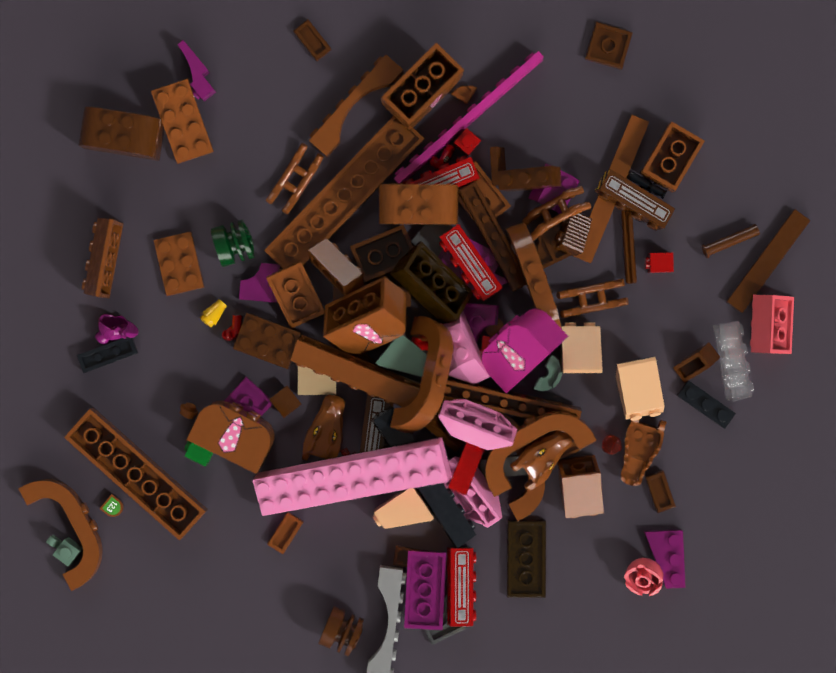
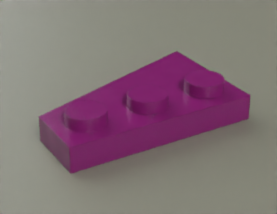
(668, 552)

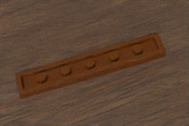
(493, 235)
(768, 261)

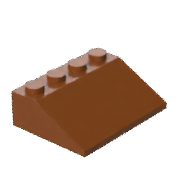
(103, 257)

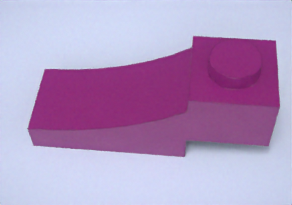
(200, 85)

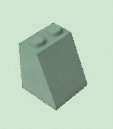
(404, 357)

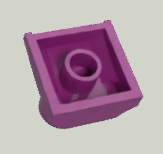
(546, 194)

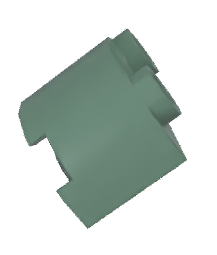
(552, 377)

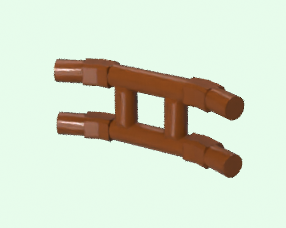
(306, 174)
(566, 213)
(581, 293)

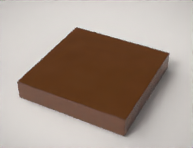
(608, 45)

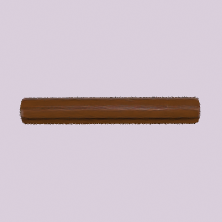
(629, 249)

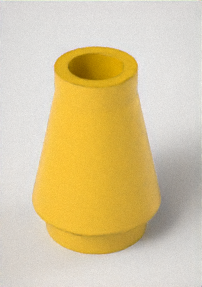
(213, 313)

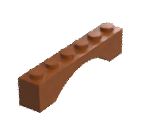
(381, 76)

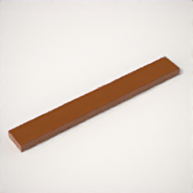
(620, 164)

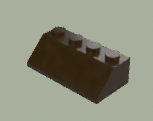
(432, 283)

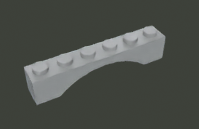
(390, 585)

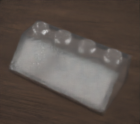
(733, 361)

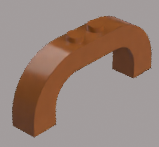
(532, 270)
(434, 376)
(529, 431)
(529, 500)
(78, 516)

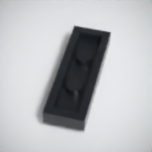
(107, 354)
(706, 404)

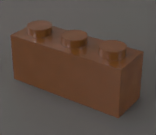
(529, 178)

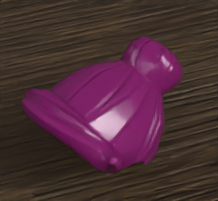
(114, 328)

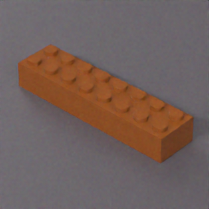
(136, 473)

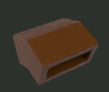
(285, 401)

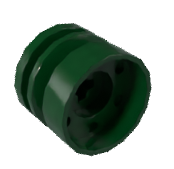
(232, 243)

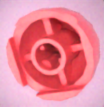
(644, 576)

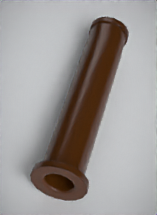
(730, 240)

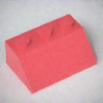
(772, 324)

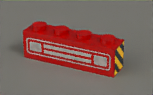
(456, 174)
(470, 262)
(460, 586)

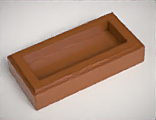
(285, 532)

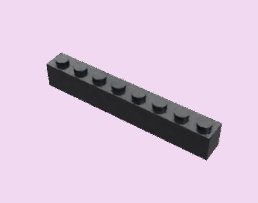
(436, 495)

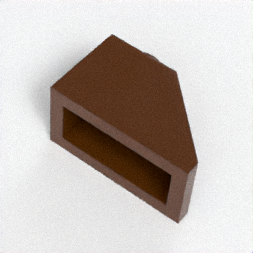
(696, 362)

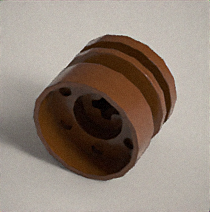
(341, 631)

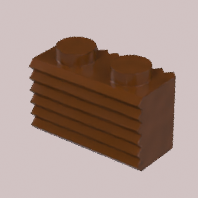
(573, 234)

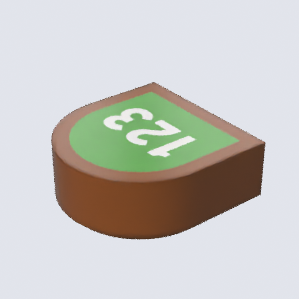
(113, 506)

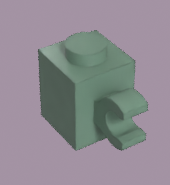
(66, 551)

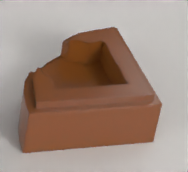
(464, 93)

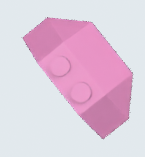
(466, 356)
(477, 424)
(479, 502)

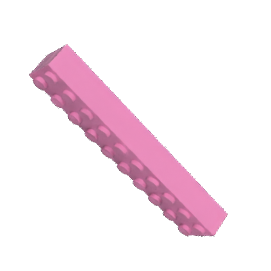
(352, 476)

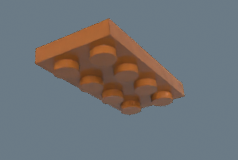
(182, 120)

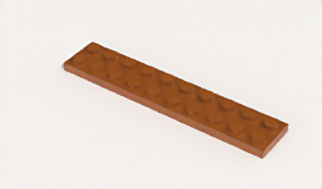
(345, 193)

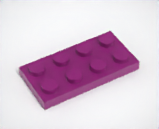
(425, 590)

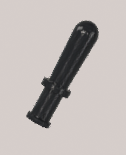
(634, 177)

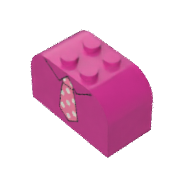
(521, 347)

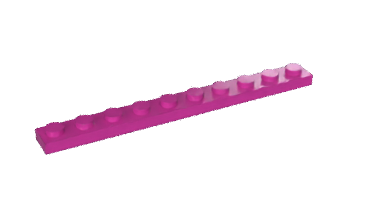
(474, 112)

